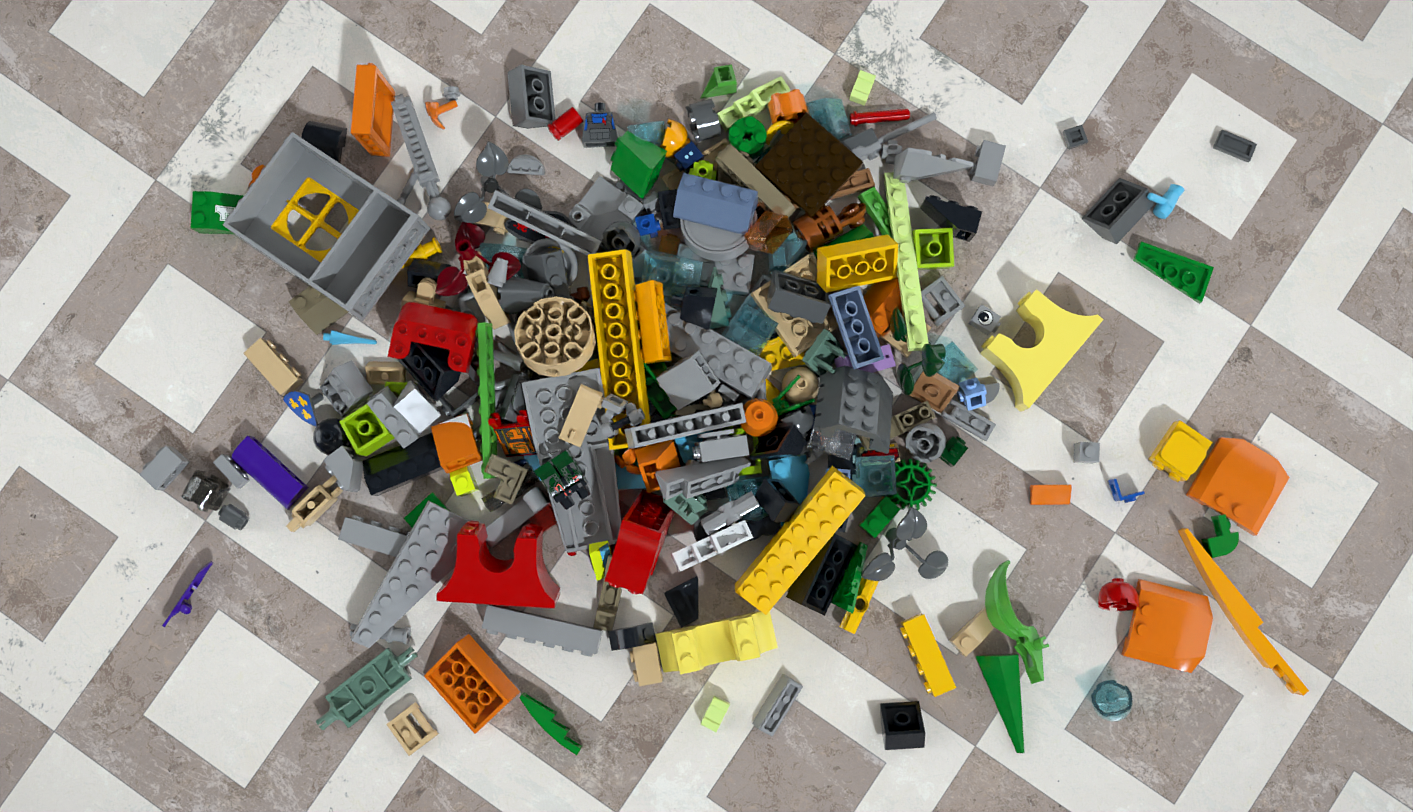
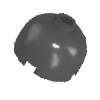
(621, 236)
(801, 418)

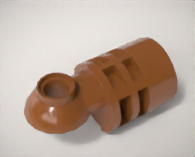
(827, 225)

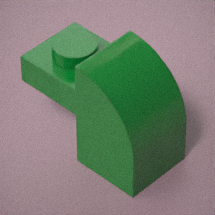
(1224, 541)

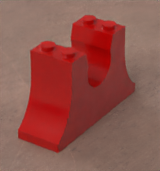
(639, 543)
(492, 581)

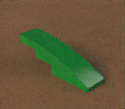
(545, 718)

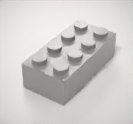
(735, 272)

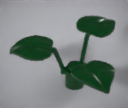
(931, 355)

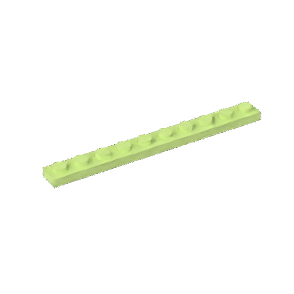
(906, 263)

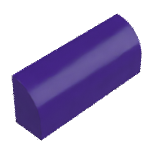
(269, 471)

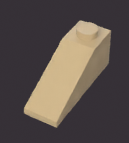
(972, 633)

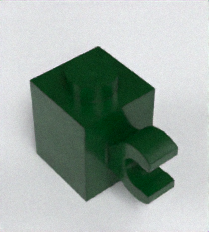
(953, 450)

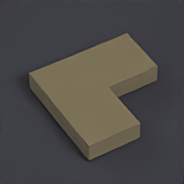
(510, 475)

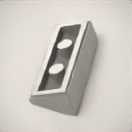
(777, 705)

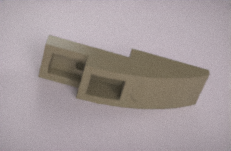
(906, 421)

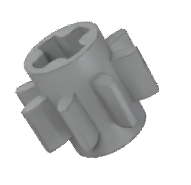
(890, 151)

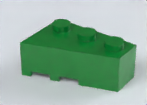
(655, 393)

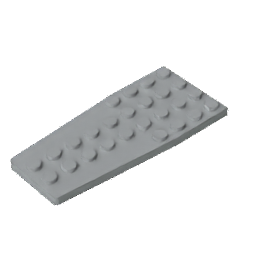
(599, 514)

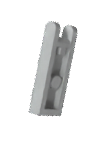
(969, 421)

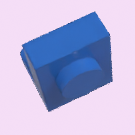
(648, 225)

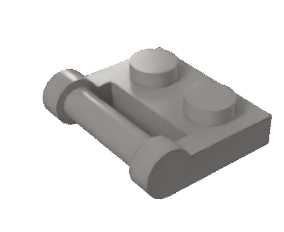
(946, 299)

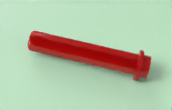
(879, 116)

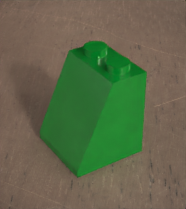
(637, 163)

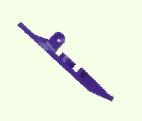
(183, 606)

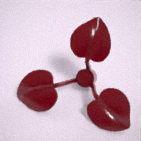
(468, 238)

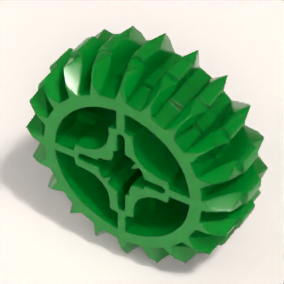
(910, 476)

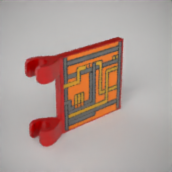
(514, 438)

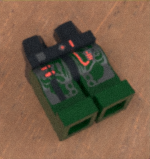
(567, 482)

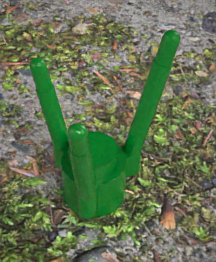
(782, 406)

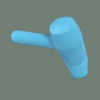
(1167, 202)

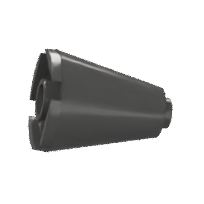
(521, 293)

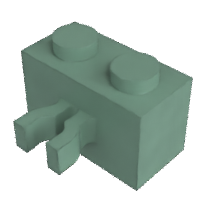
(689, 509)

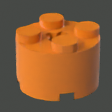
(787, 106)

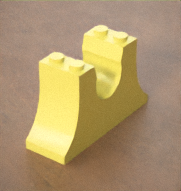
(1057, 340)
(715, 642)

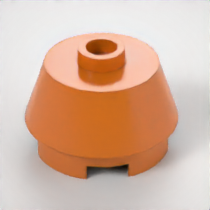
(760, 417)

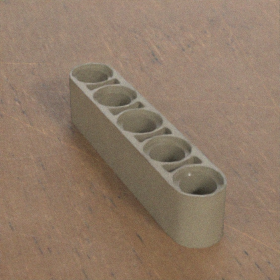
(749, 177)

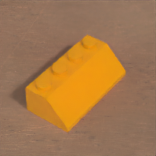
(653, 322)

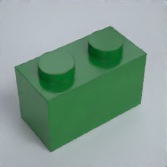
(879, 517)

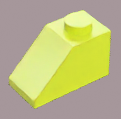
(464, 481)

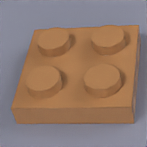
(935, 390)

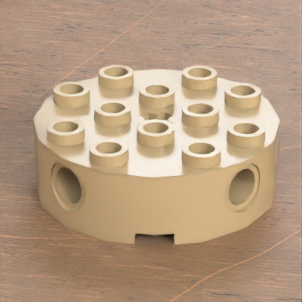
(555, 336)

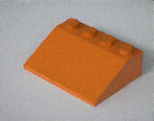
(471, 683)

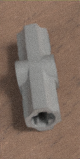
(729, 513)

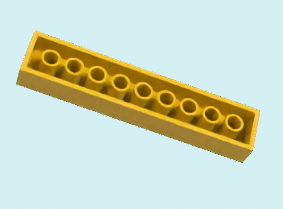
(618, 334)

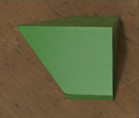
(721, 82)

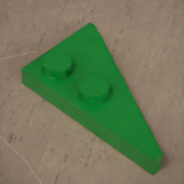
(848, 589)

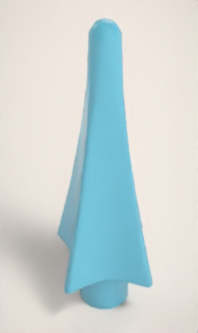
(341, 338)

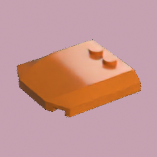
(1239, 483)
(1169, 627)

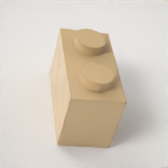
(647, 664)

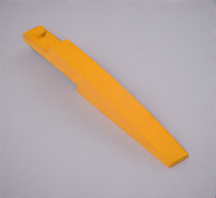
(1240, 614)

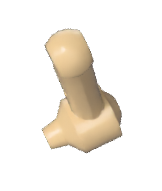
(713, 400)

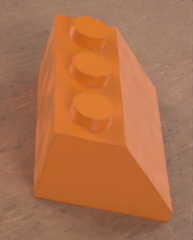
(881, 301)

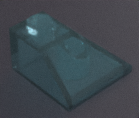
(957, 365)
(876, 475)

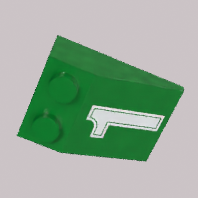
(211, 210)

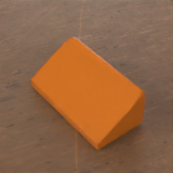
(1050, 494)

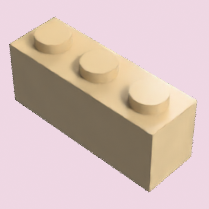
(274, 366)

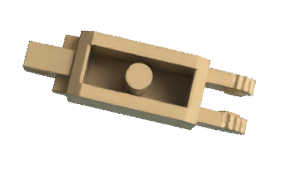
(314, 505)

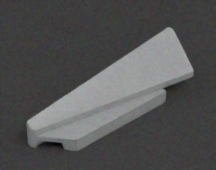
(700, 477)

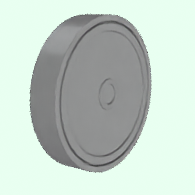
(713, 242)

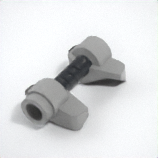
(634, 418)

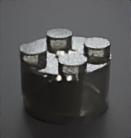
(205, 491)

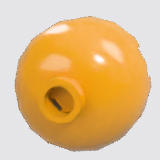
(674, 138)

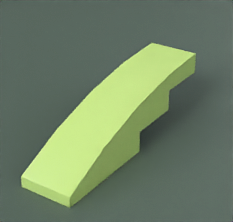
(752, 103)

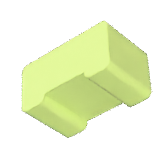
(862, 87)
(715, 714)

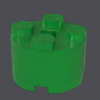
(749, 128)

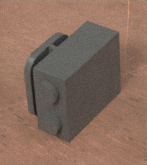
(514, 398)

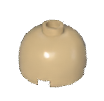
(804, 389)

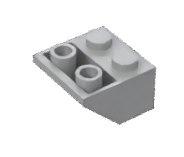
(346, 388)
(346, 467)

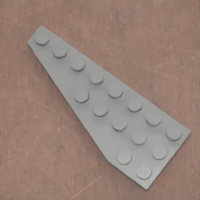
(419, 566)

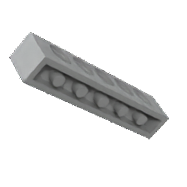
(685, 425)

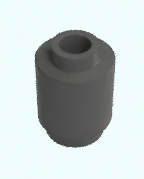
(233, 517)

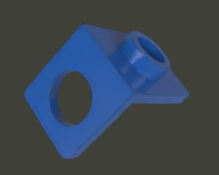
(1117, 494)

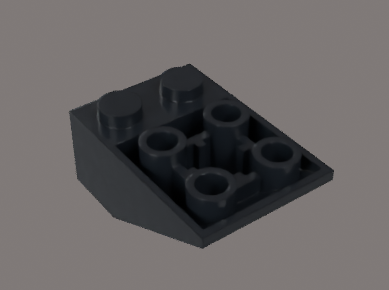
(952, 215)

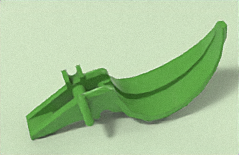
(1003, 618)

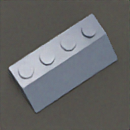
(715, 204)
(856, 327)

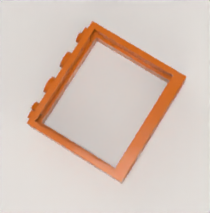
(377, 133)

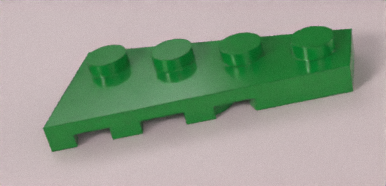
(1178, 271)

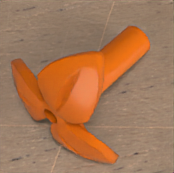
(434, 110)
(628, 459)

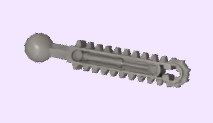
(418, 150)

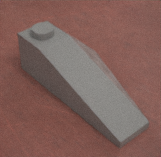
(920, 164)

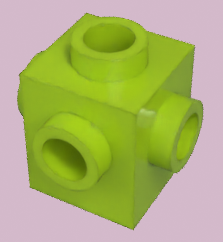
(703, 167)

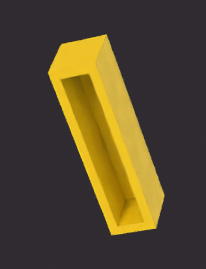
(928, 655)

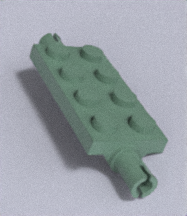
(367, 688)

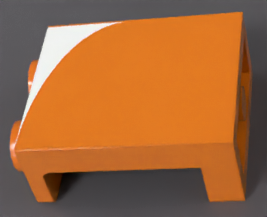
(456, 443)

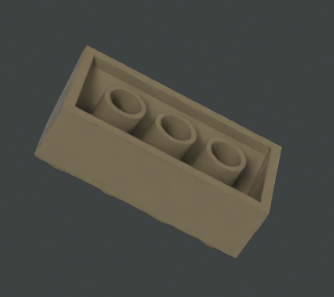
(316, 309)

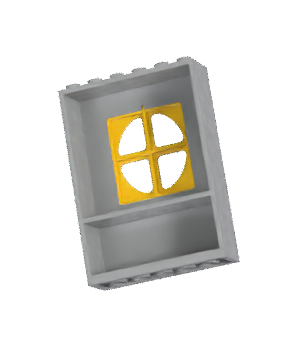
(366, 254)

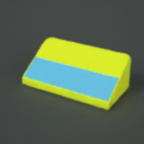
(599, 555)

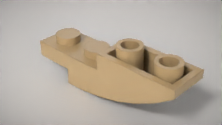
(485, 293)

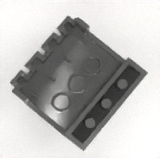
(855, 404)

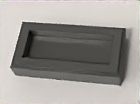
(1235, 146)

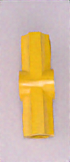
(851, 621)

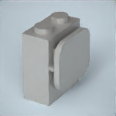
(688, 380)
(719, 446)

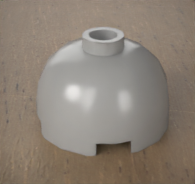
(926, 442)

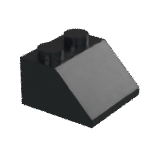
(779, 444)
(902, 725)

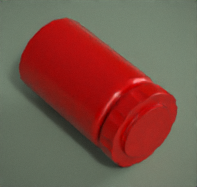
(565, 124)

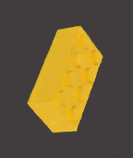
(857, 263)

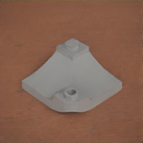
(602, 207)

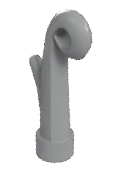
(505, 357)

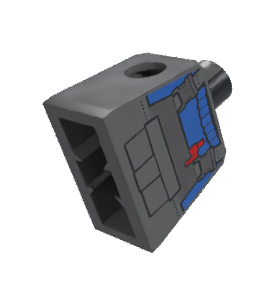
(599, 128)

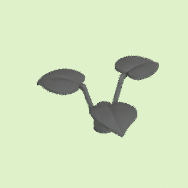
(490, 163)
(910, 527)

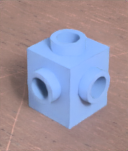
(972, 393)

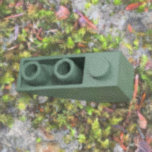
(720, 313)

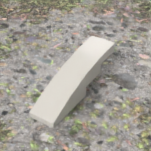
(711, 546)

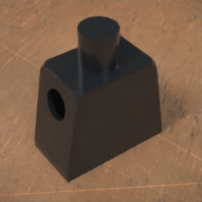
(696, 305)

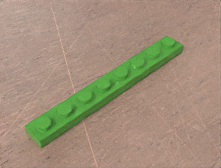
(486, 392)

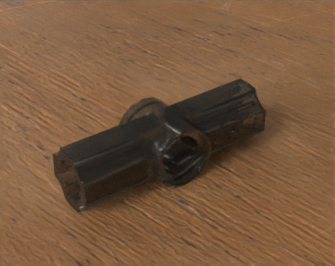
(529, 480)

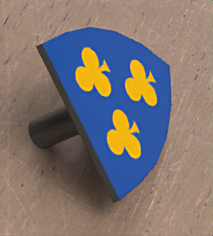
(303, 404)

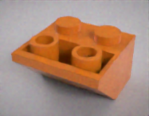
(656, 458)

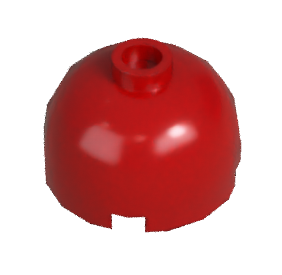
(1118, 595)

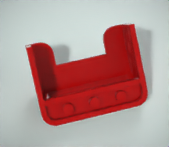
(435, 328)

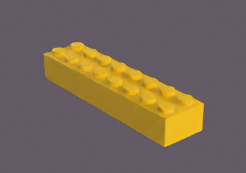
(799, 540)

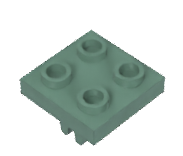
(822, 353)

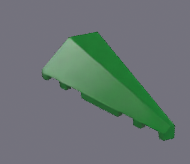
(1004, 684)

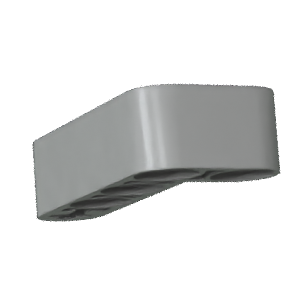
(516, 516)

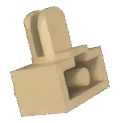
(424, 295)

